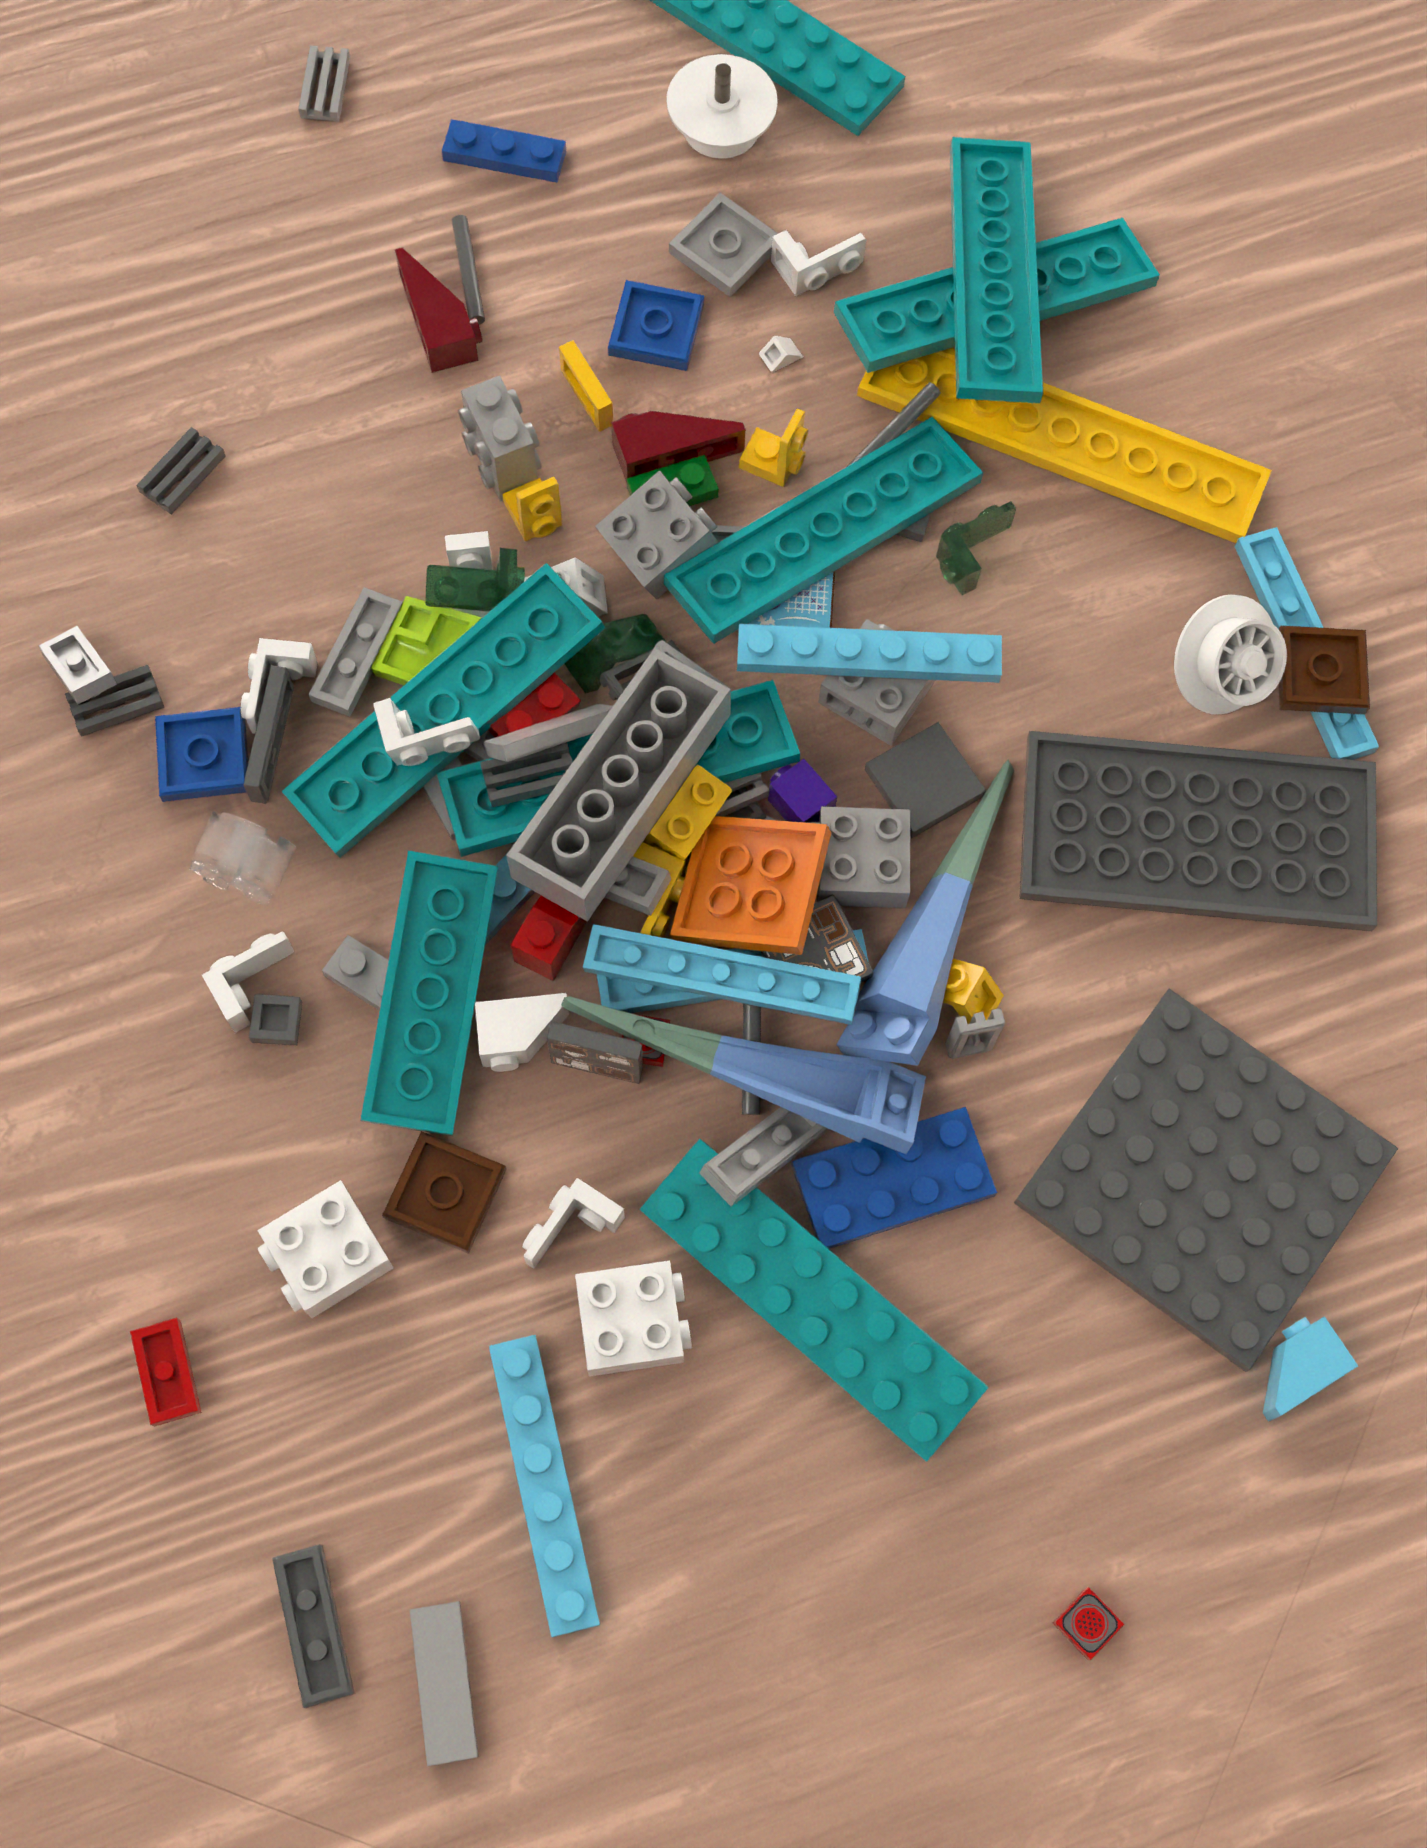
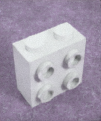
(323, 1251)
(632, 1318)

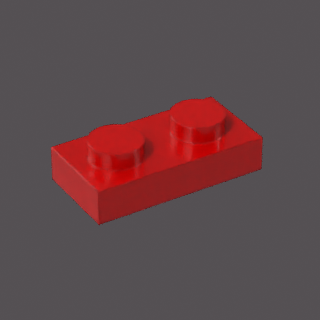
(544, 703)
(165, 1372)

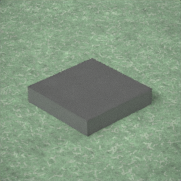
(926, 778)

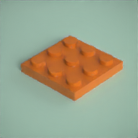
(752, 885)

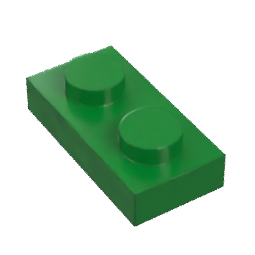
(692, 473)

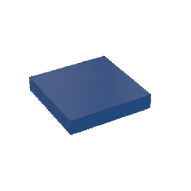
(656, 325)
(201, 754)

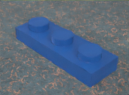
(504, 150)

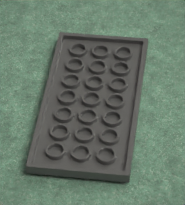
(1199, 831)

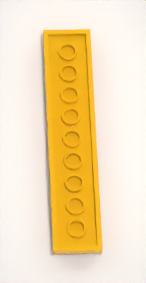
(1087, 446)

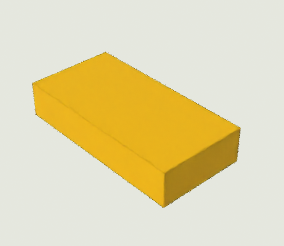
(586, 385)

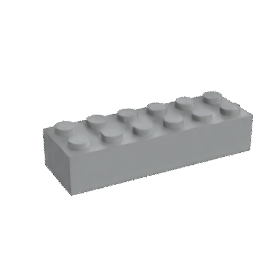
(619, 784)

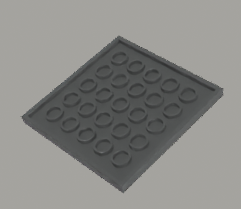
(1207, 1179)

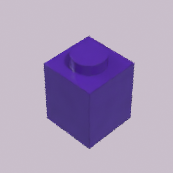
(799, 793)

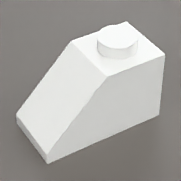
(515, 1028)

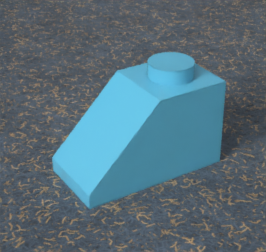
(1304, 1365)

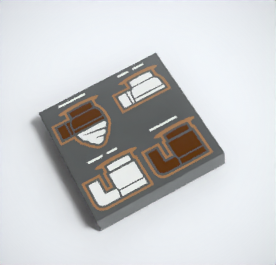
(829, 943)
(595, 1052)

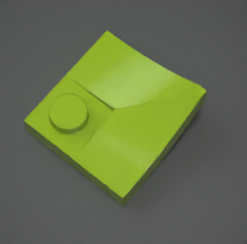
(418, 638)

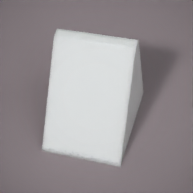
(779, 353)

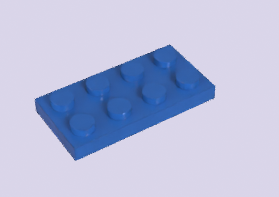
(874, 1188)

